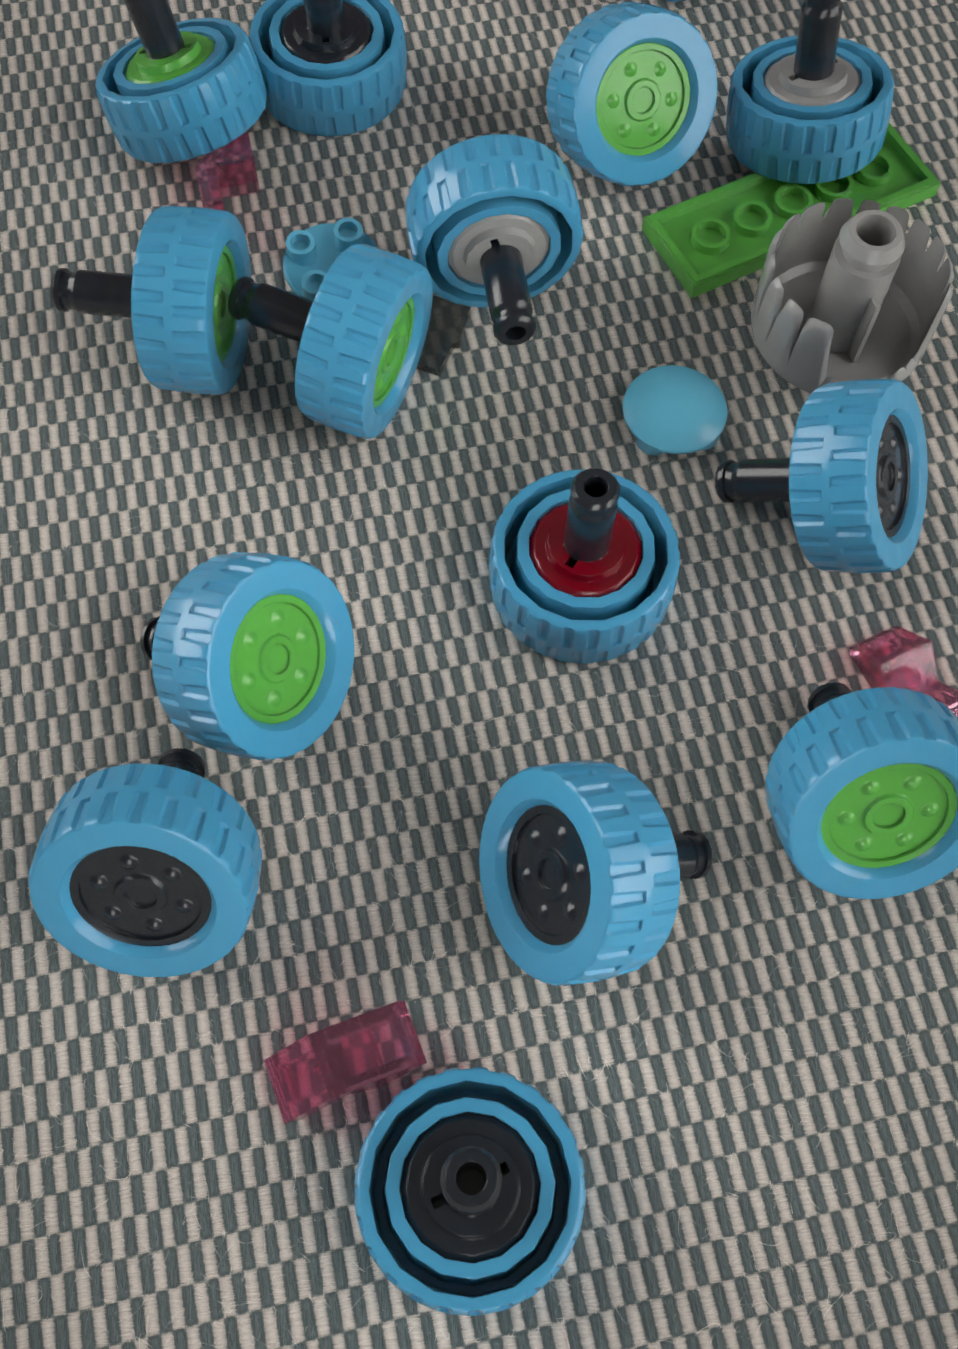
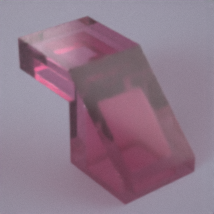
(227, 173)
(902, 661)
(344, 1060)

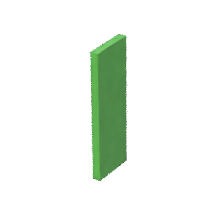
(732, 226)

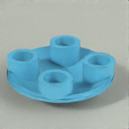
(315, 249)
(674, 410)

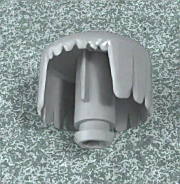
(849, 295)

